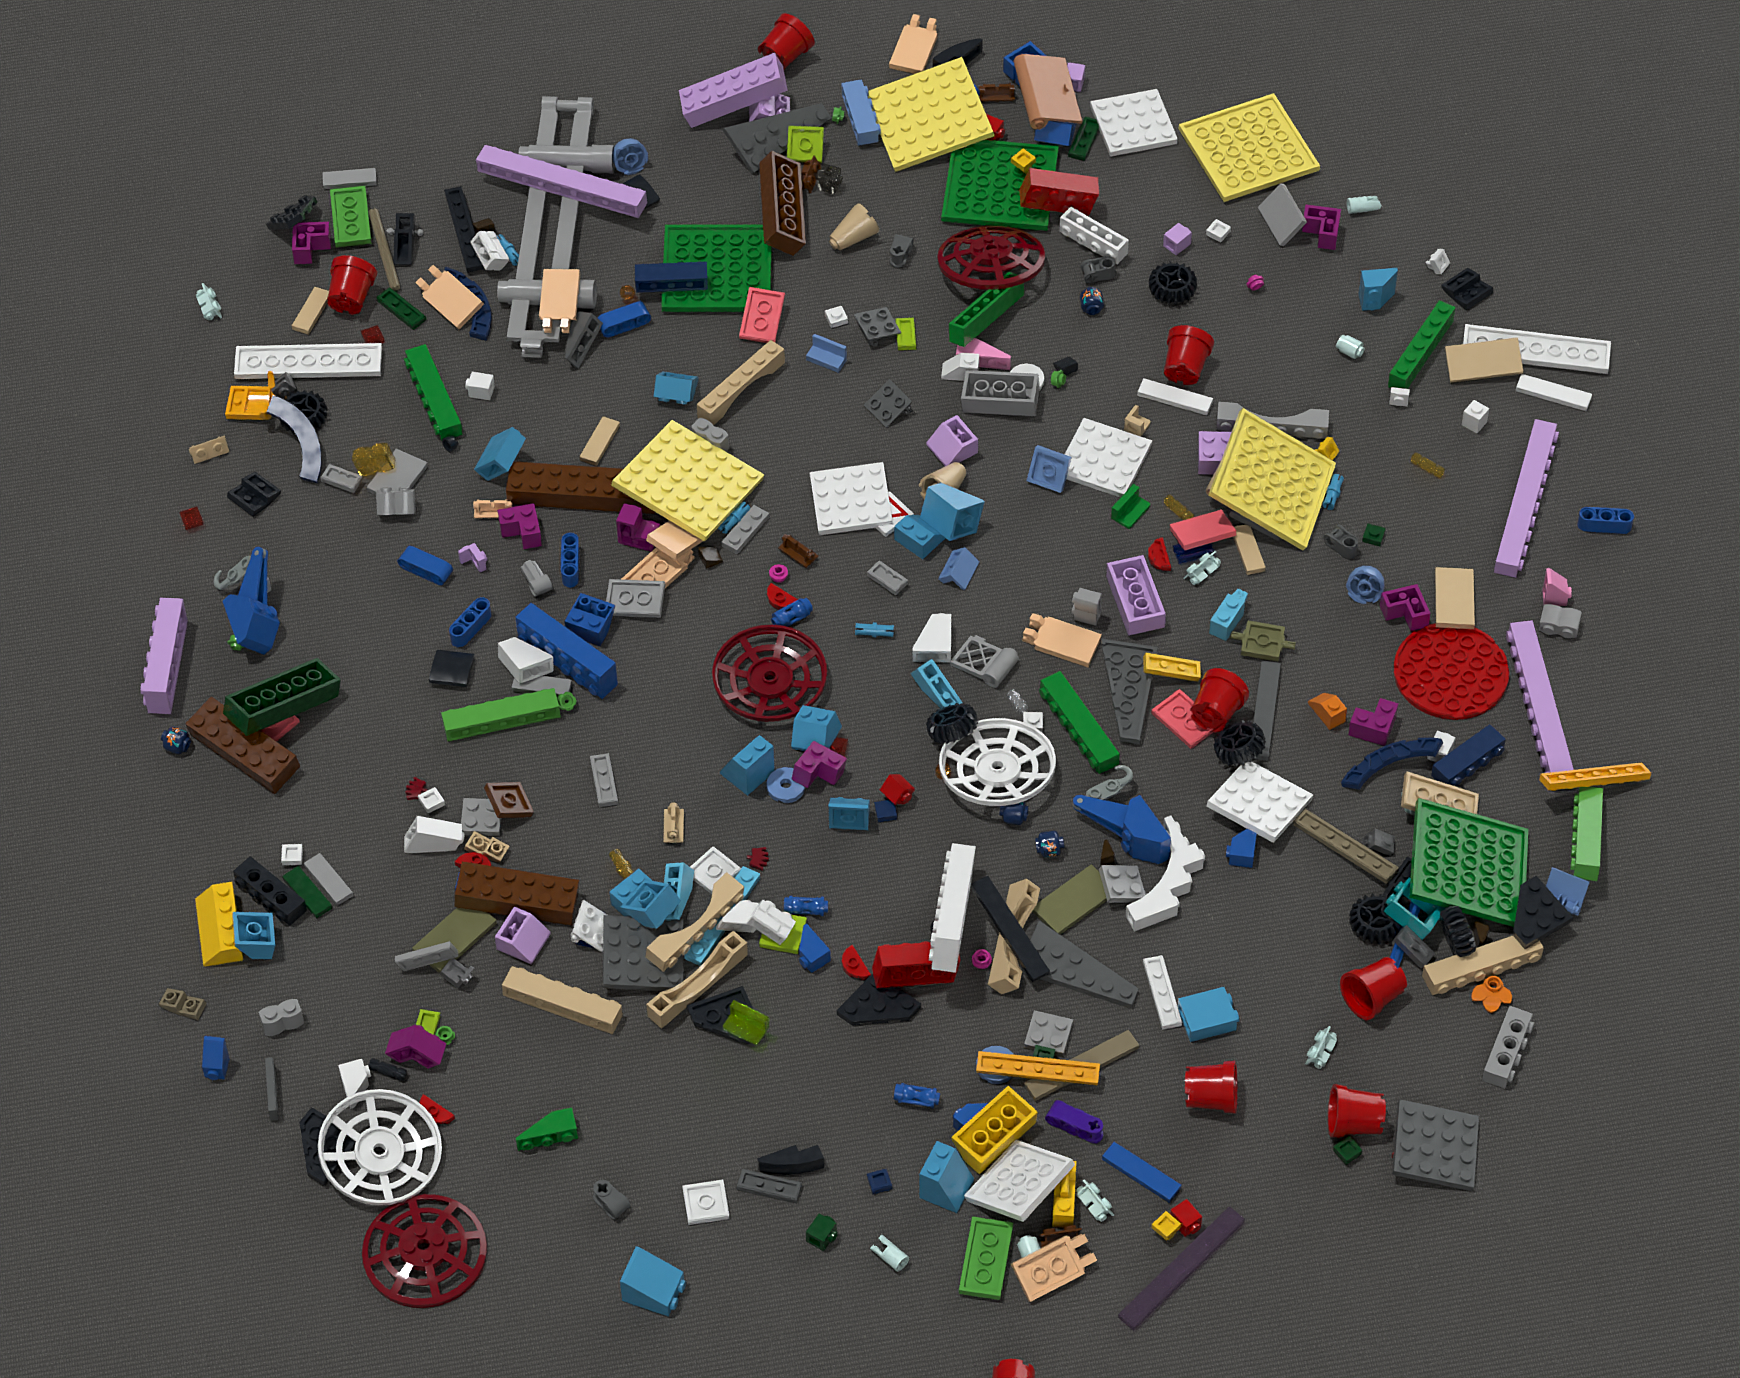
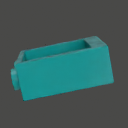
(1405, 918)

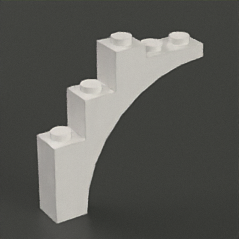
(1162, 900)

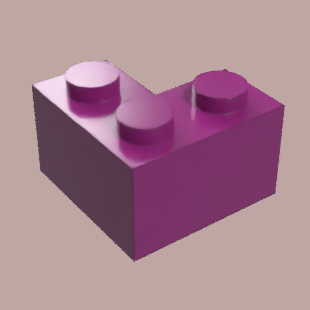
(1324, 222)
(309, 237)
(521, 521)
(633, 529)
(1408, 603)
(1374, 726)
(818, 762)
(417, 1045)

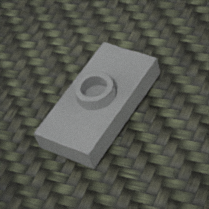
(341, 478)
(887, 577)

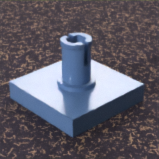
(1049, 469)

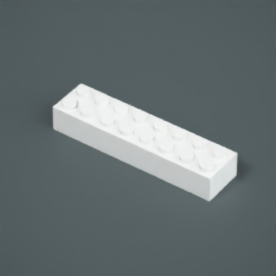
(952, 907)

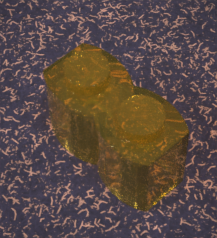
(373, 459)

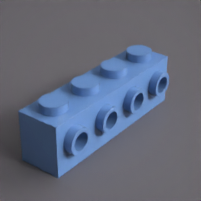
(860, 112)

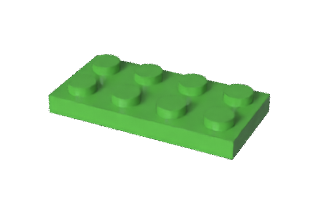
(350, 216)
(986, 1258)

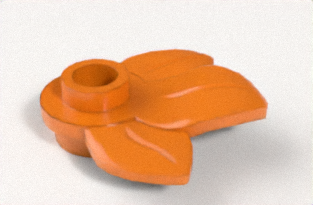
(1491, 996)

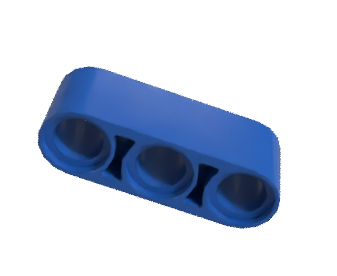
(624, 319)
(1605, 520)
(570, 559)
(425, 565)
(470, 622)

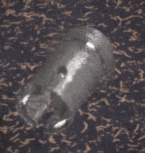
(1019, 704)

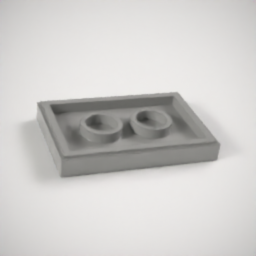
(1282, 214)
(406, 473)
(636, 597)

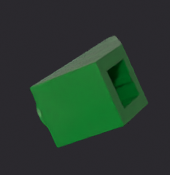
(553, 1128)

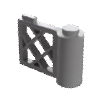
(995, 666)

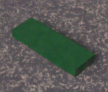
(1084, 139)
(401, 308)
(306, 889)

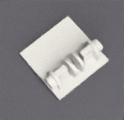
(589, 926)

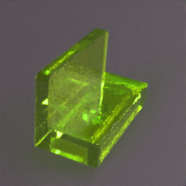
(746, 1023)

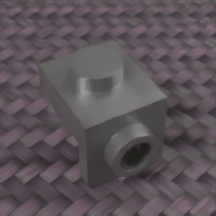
(284, 386)
(1379, 841)
(456, 973)

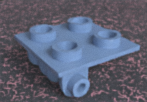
(1567, 889)

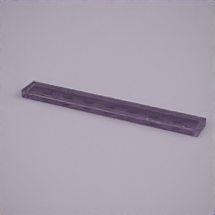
(1181, 1268)

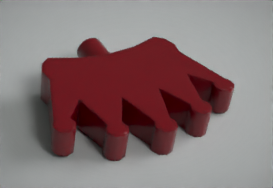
(416, 788)
(758, 858)

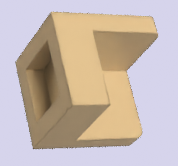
(1135, 423)

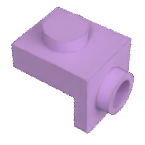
(473, 553)

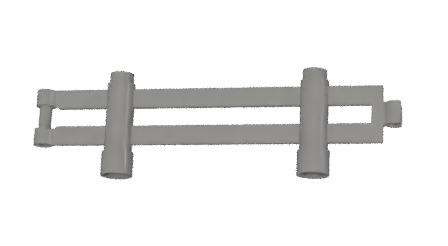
(579, 157)

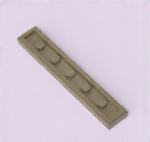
(1346, 846)
(1102, 1054)

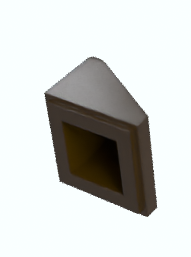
(484, 225)
(709, 556)
(1107, 855)
(1480, 933)

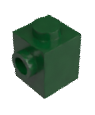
(822, 1232)

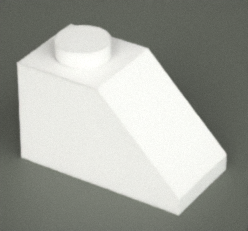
(956, 366)
(738, 917)
(354, 1077)

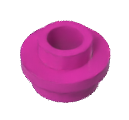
(1255, 282)
(778, 577)
(981, 954)

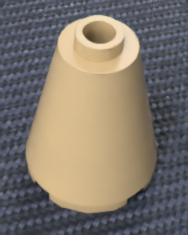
(853, 228)
(950, 475)

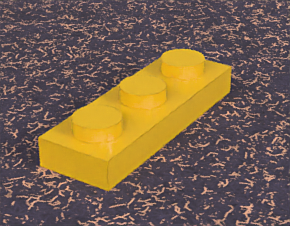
(1171, 667)

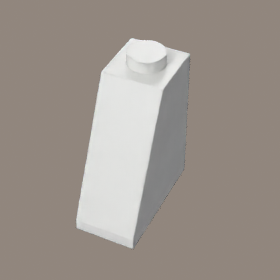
(934, 640)
(524, 660)
(432, 836)

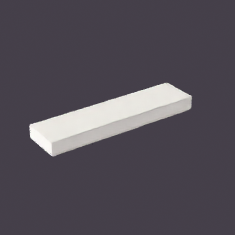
(1553, 392)
(1175, 396)
(1162, 992)

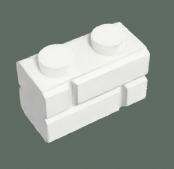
(489, 250)
(771, 921)

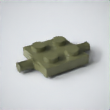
(1262, 640)

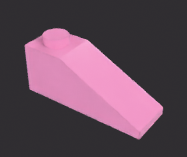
(988, 355)

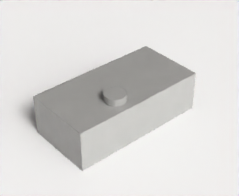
(1000, 393)

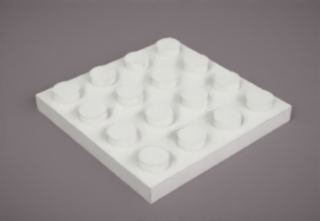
(1133, 122)
(1106, 457)
(851, 498)
(1260, 800)
(1019, 1180)

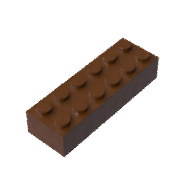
(782, 203)
(252, 754)
(502, 889)

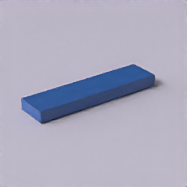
(1141, 1172)

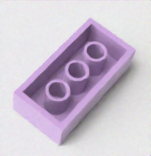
(1211, 450)
(1135, 595)

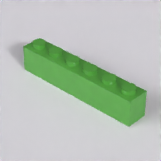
(500, 714)
(1587, 833)

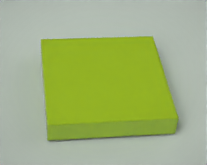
(804, 143)
(791, 943)

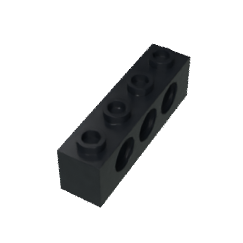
(251, 870)

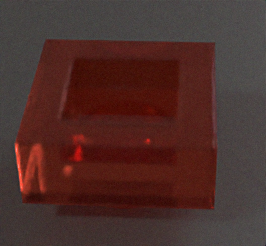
(372, 335)
(191, 518)
(839, 746)

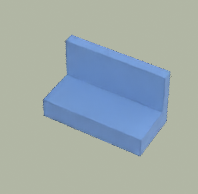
(827, 353)
(959, 568)

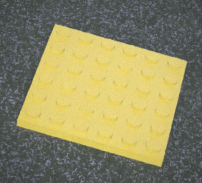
(929, 114)
(1249, 147)
(1272, 479)
(687, 480)

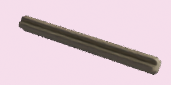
(384, 249)

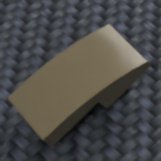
(181, 1004)

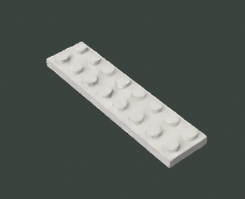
(1549, 349)
(308, 360)

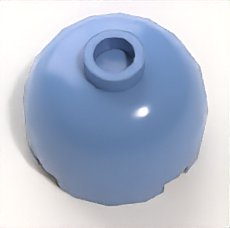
(629, 156)
(1365, 584)

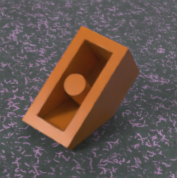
(1329, 709)

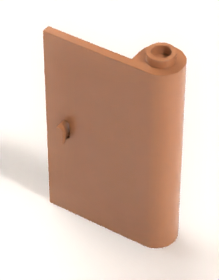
(1046, 90)

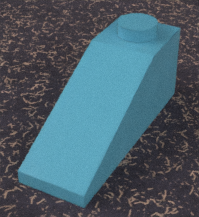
(935, 684)
(681, 880)

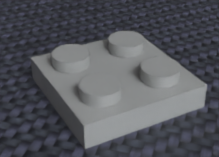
(479, 817)
(1121, 883)
(1049, 1032)

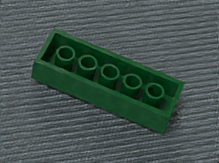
(281, 696)

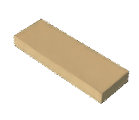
(311, 311)
(599, 441)
(1248, 550)

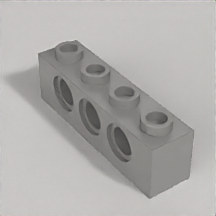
(1502, 1074)

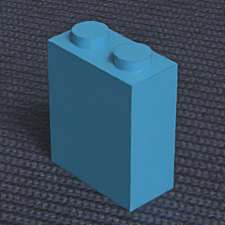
(500, 454)
(1208, 1014)

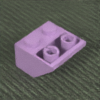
(769, 107)
(953, 441)
(521, 936)

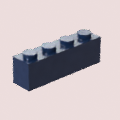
(671, 277)
(1469, 756)

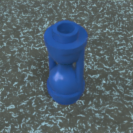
(800, 609)
(797, 905)
(908, 1094)

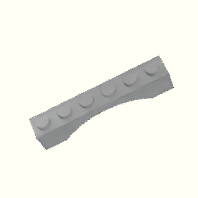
(1309, 424)

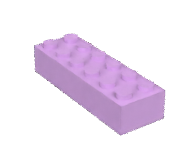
(733, 90)
(164, 655)

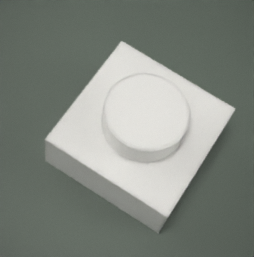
(1218, 230)
(836, 316)
(1399, 396)
(1034, 719)
(431, 800)
(292, 854)

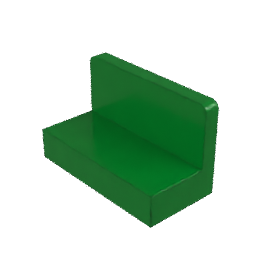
(1129, 507)

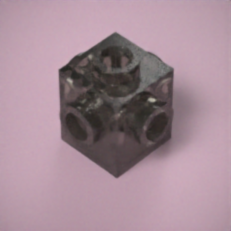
(829, 178)

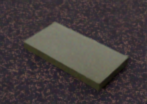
(1072, 901)
(461, 928)

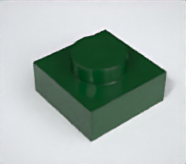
(1373, 534)
(1043, 1052)
(1347, 1150)

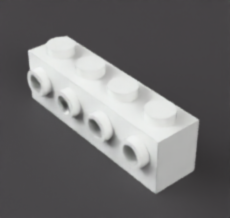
(1093, 235)

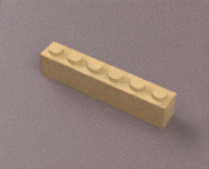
(1484, 962)
(562, 999)

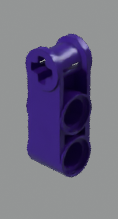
(1075, 1122)

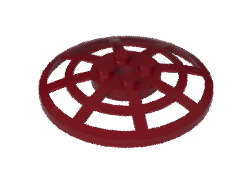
(991, 251)
(769, 666)
(424, 1259)

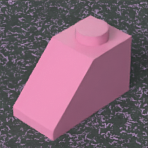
(1555, 589)

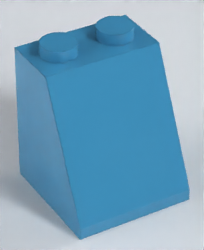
(951, 511)
(750, 765)
(944, 1178)
(651, 1283)

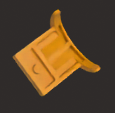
(250, 401)

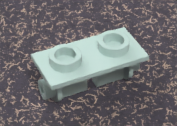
(207, 298)
(1197, 572)
(1316, 1053)
(1090, 1194)

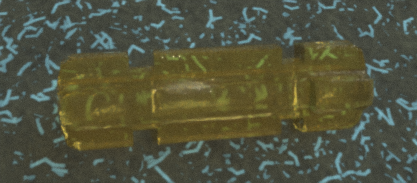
(1427, 465)
(1178, 508)

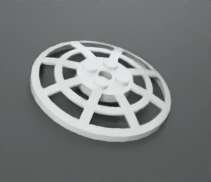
(1004, 758)
(379, 1137)

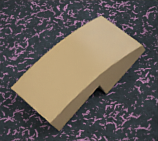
(492, 849)

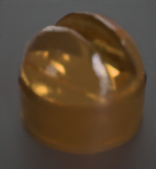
(627, 288)
(947, 768)

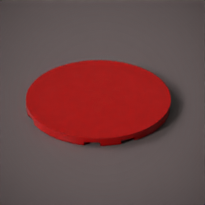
(1451, 671)

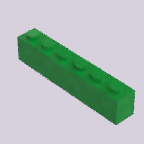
(983, 312)
(1422, 346)
(433, 392)
(1079, 722)

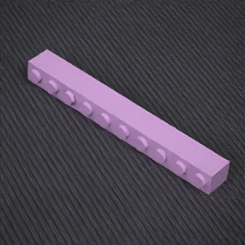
(561, 181)
(1525, 498)
(1538, 697)

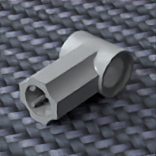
(536, 579)

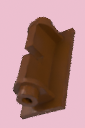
(1004, 92)
(809, 173)
(797, 551)
(1051, 1235)

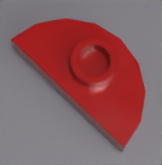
(1158, 555)
(779, 598)
(472, 857)
(853, 964)
(438, 1113)

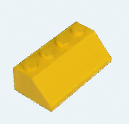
(216, 924)
(994, 1129)

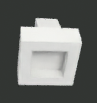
(1438, 261)

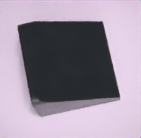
(1067, 365)

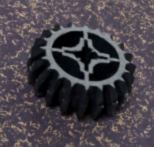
(1172, 283)
(304, 402)
(952, 723)
(1239, 743)
(1372, 911)
(1457, 931)

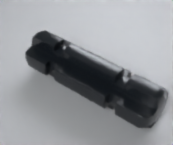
(387, 1069)

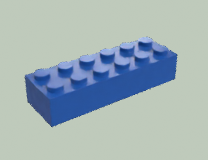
(568, 650)

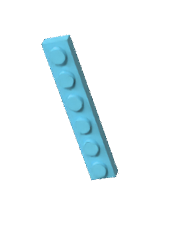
(701, 950)

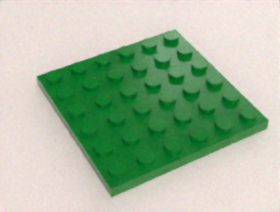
(986, 185)
(734, 263)
(1467, 861)

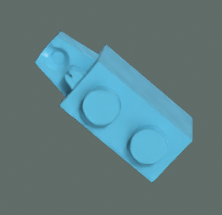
(1228, 614)

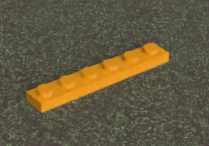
(1595, 776)
(1038, 1068)

